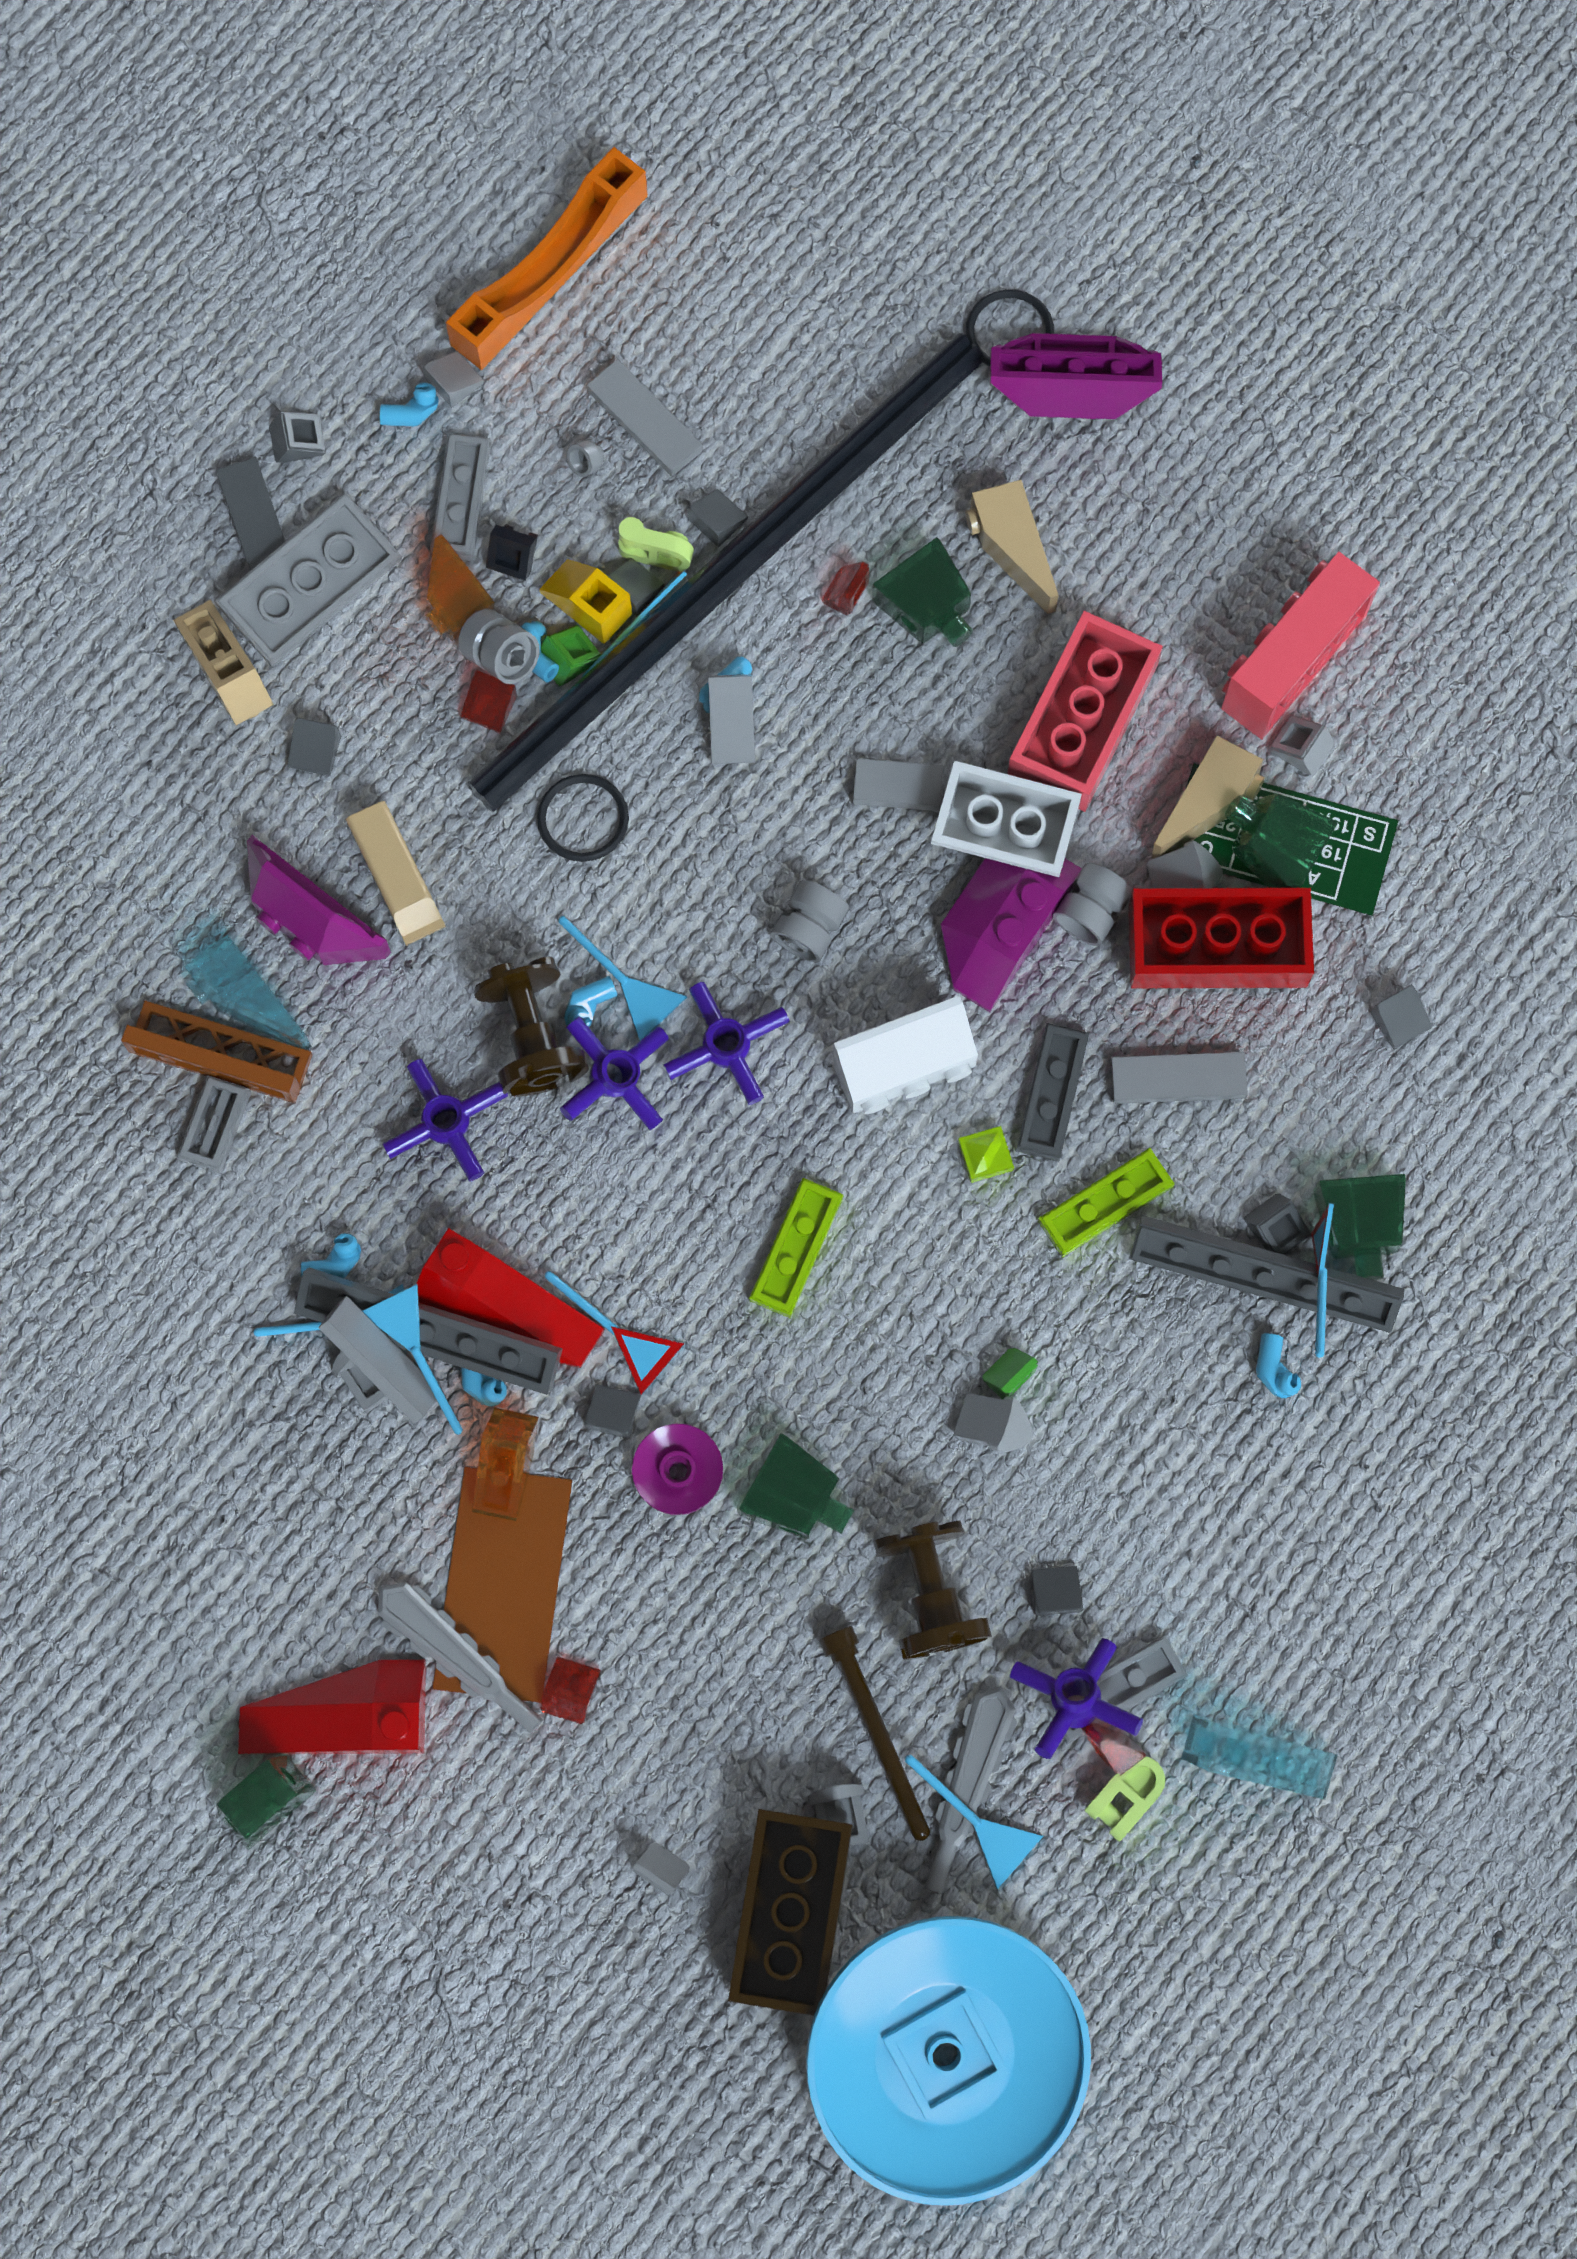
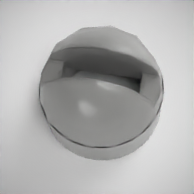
(585, 451)

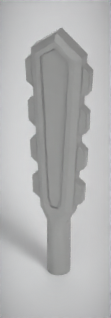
(433, 1634)
(978, 1754)

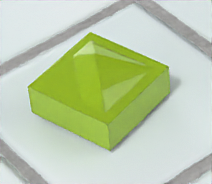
(985, 1154)

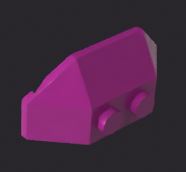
(1075, 374)
(306, 913)
(999, 925)

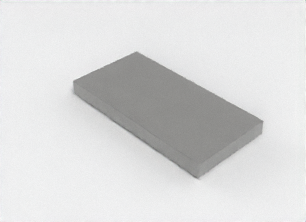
(308, 580)

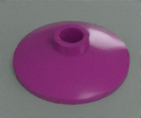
(672, 1446)

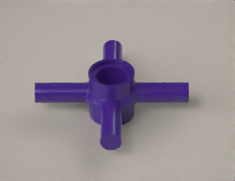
(731, 1059)
(602, 1085)
(436, 1104)
(1076, 1713)

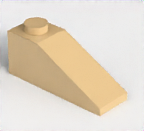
(1012, 540)
(223, 662)
(1216, 783)

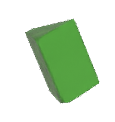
(571, 652)
(1010, 1372)

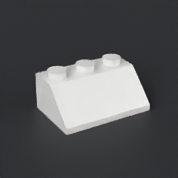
(1006, 818)
(905, 1056)

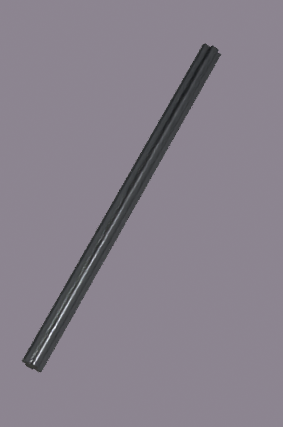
(724, 573)

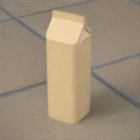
(395, 872)

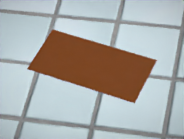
(508, 1582)

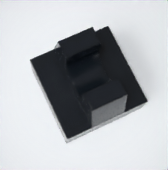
(511, 551)

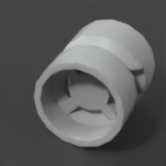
(499, 646)
(1096, 898)
(808, 924)

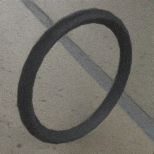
(1006, 293)
(587, 856)

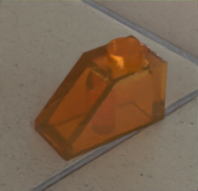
(452, 591)
(504, 1463)

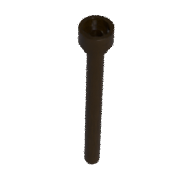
(842, 1650)

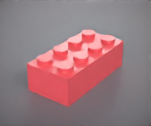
(1299, 644)
(1085, 707)

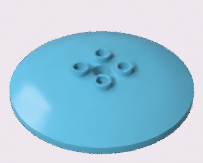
(960, 2126)

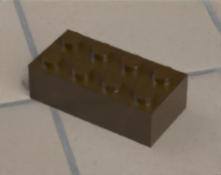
(790, 1912)

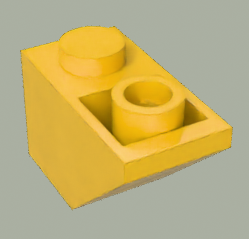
(589, 598)

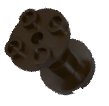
(534, 1042)
(935, 1608)

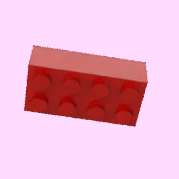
(1220, 938)

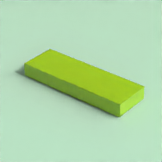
(1106, 1202)
(796, 1248)

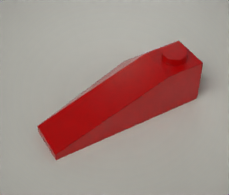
(485, 1289)
(353, 1712)

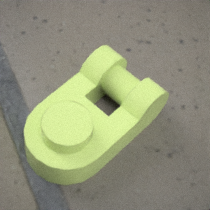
(652, 547)
(1139, 1785)

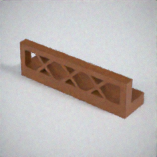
(215, 1061)

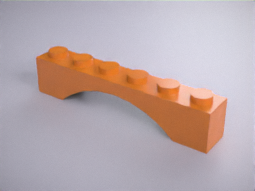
(503, 308)

